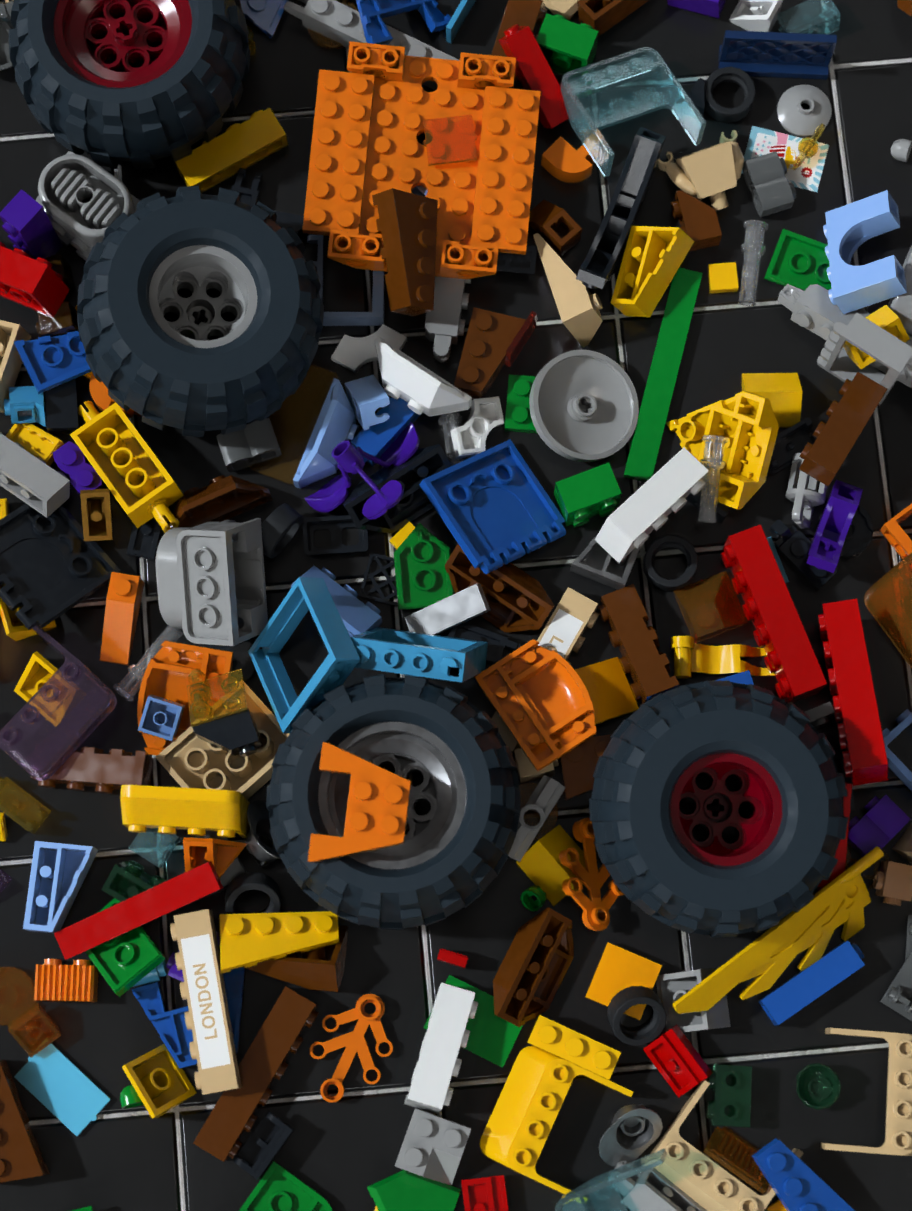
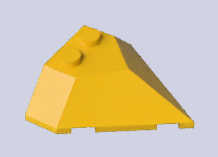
(751, 436)

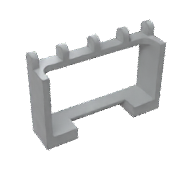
(872, 341)

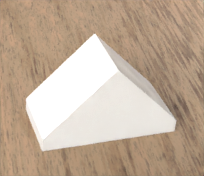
(756, 14)

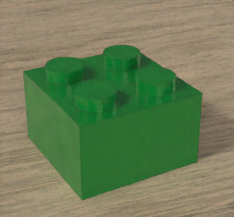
(567, 43)
(587, 495)

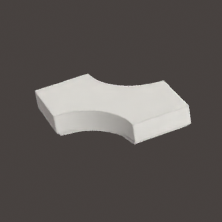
(356, 351)
(471, 437)

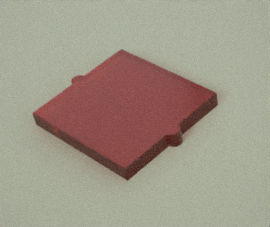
(521, 339)

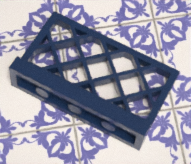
(769, 60)

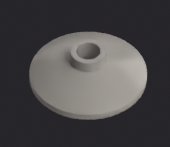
(801, 121)

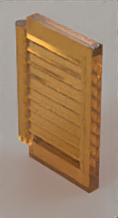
(736, 1156)

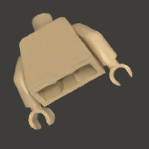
(707, 170)

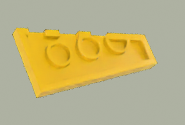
(265, 936)

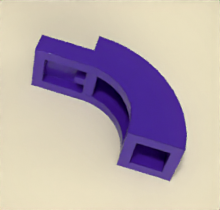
(834, 526)

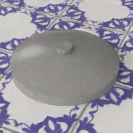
(584, 405)

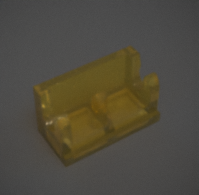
(21, 806)

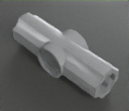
(541, 801)

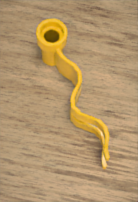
(713, 659)

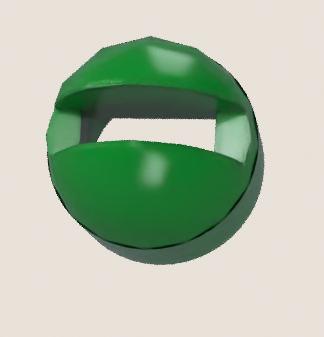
(528, 902)
(129, 1098)

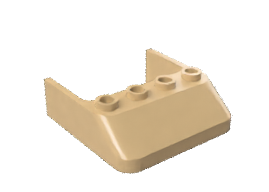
(899, 1094)
(702, 1177)

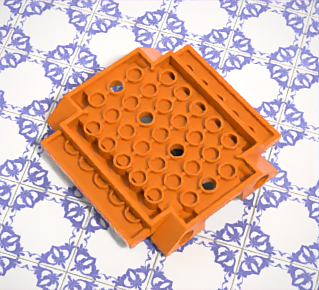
(369, 144)

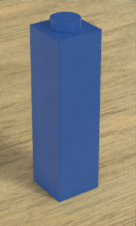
(382, 435)
(812, 982)

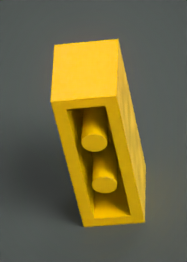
(574, 1047)

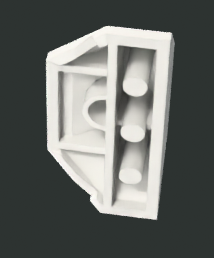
(417, 384)

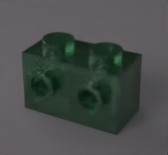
(129, 880)
(730, 1095)

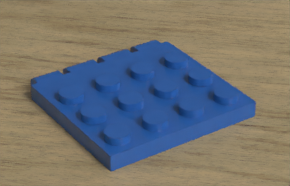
(494, 507)

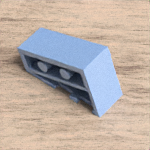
(54, 883)

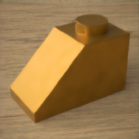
(96, 514)

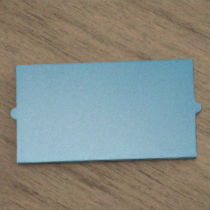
(62, 1088)

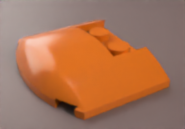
(168, 678)
(540, 702)

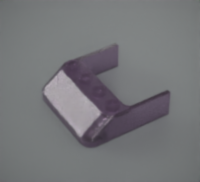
(57, 716)

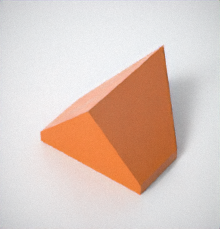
(202, 850)

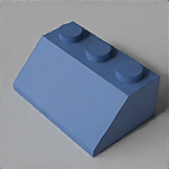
(354, 613)

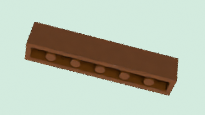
(257, 1072)

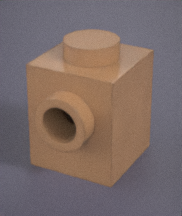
(893, 882)

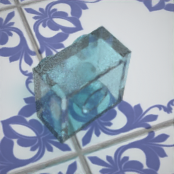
(154, 846)

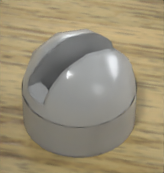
(901, 149)

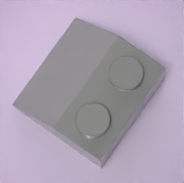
(675, 985)

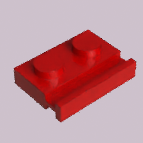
(677, 1061)
(485, 1194)

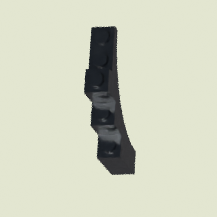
(622, 211)

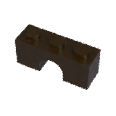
(66, 316)

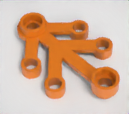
(590, 877)
(354, 1042)

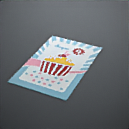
(767, 141)

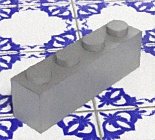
(31, 478)

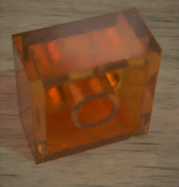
(34, 1029)

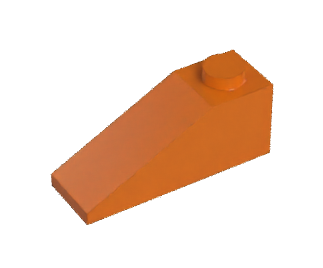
(121, 617)

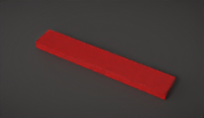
(138, 910)

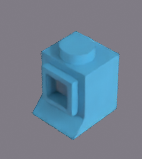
(25, 405)

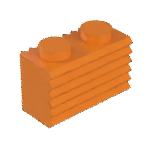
(66, 982)

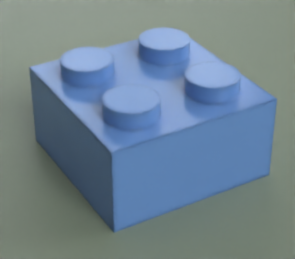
(161, 717)

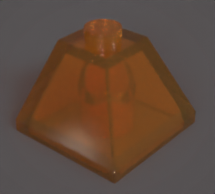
(710, 607)

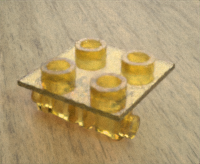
(215, 696)

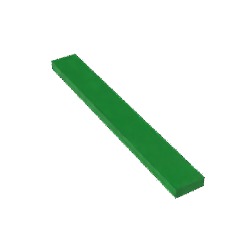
(663, 375)

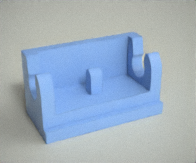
(365, 398)

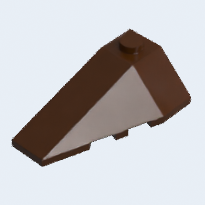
(312, 969)

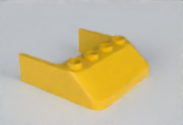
(184, 810)
(529, 1109)

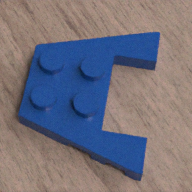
(373, 11)
(172, 1024)

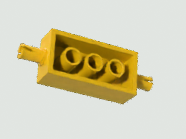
(127, 465)

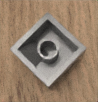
(433, 1147)

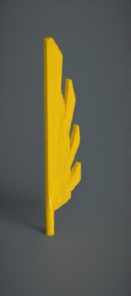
(775, 949)

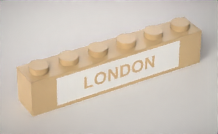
(561, 634)
(206, 1002)

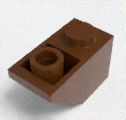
(696, 220)
(555, 227)

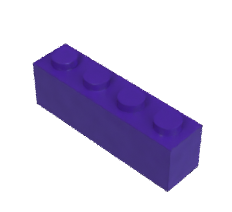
(29, 227)

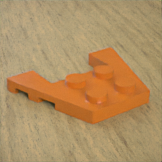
(374, 807)

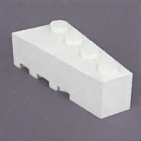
(651, 504)
(440, 1049)

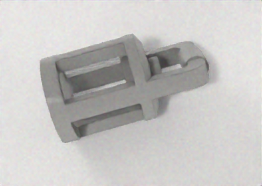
(803, 496)

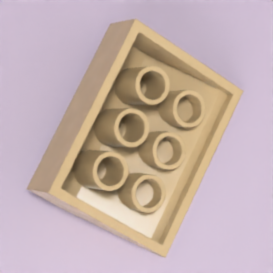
(205, 766)

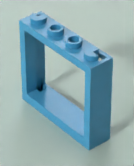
(304, 595)
(419, 654)

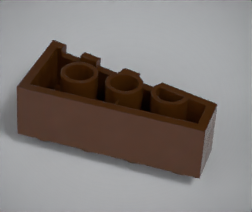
(409, 249)
(842, 428)
(636, 643)
(579, 765)
(102, 770)
(18, 1147)

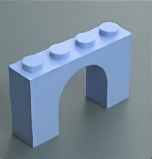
(845, 231)

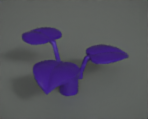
(351, 460)

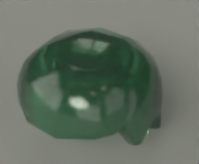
(818, 1086)

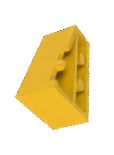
(648, 268)

